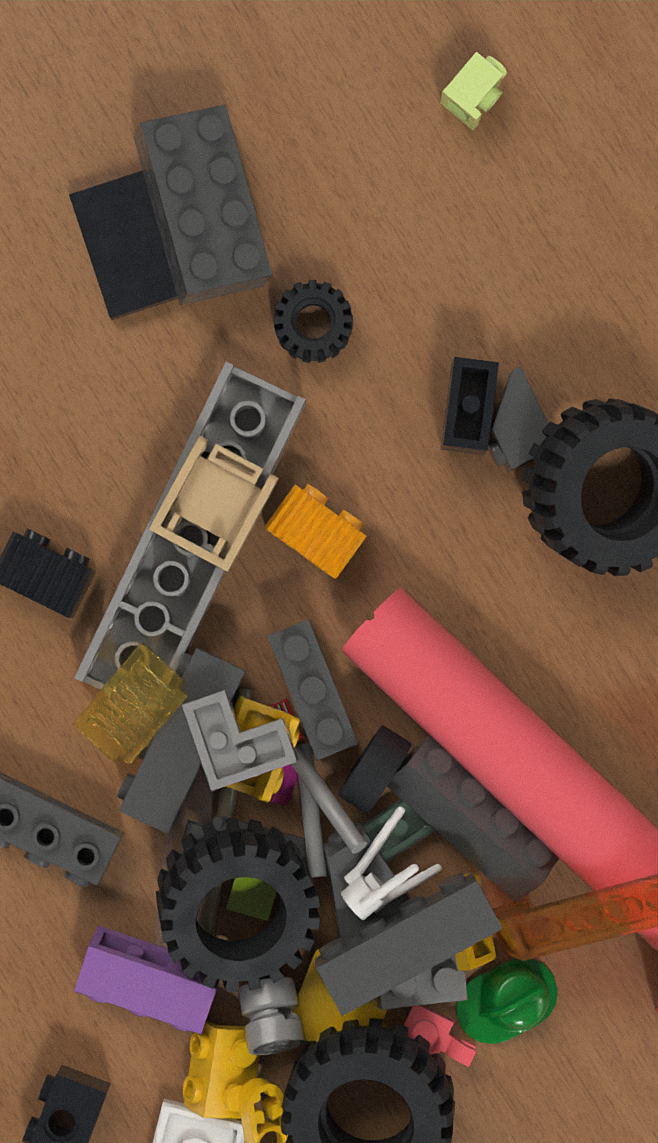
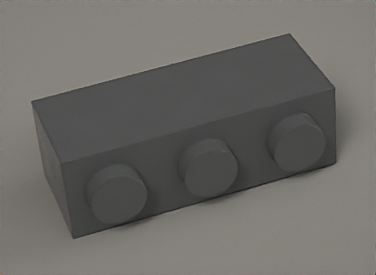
(312, 689)

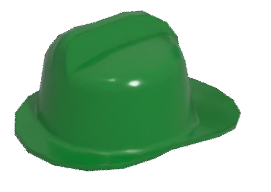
(507, 1001)

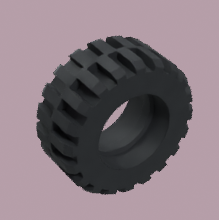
(558, 480)
(375, 1055)

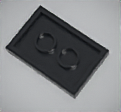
(124, 245)

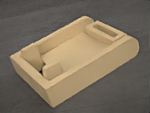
(218, 497)

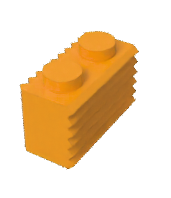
(315, 530)

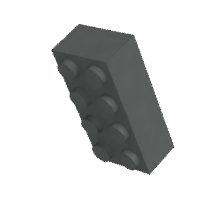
(202, 204)

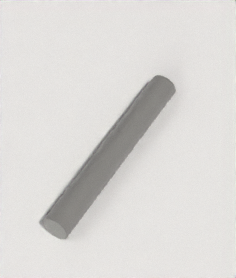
(328, 802)
(312, 825)

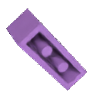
(143, 981)

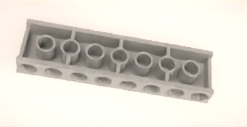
(165, 585)

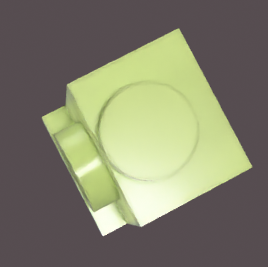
(474, 89)

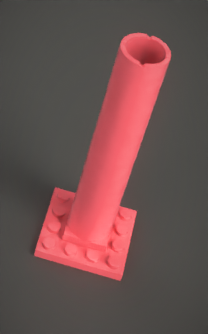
(505, 745)

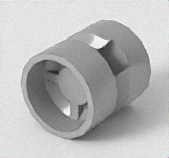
(272, 1021)

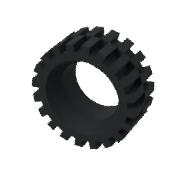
(229, 856)

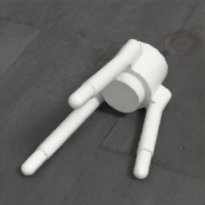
(368, 893)

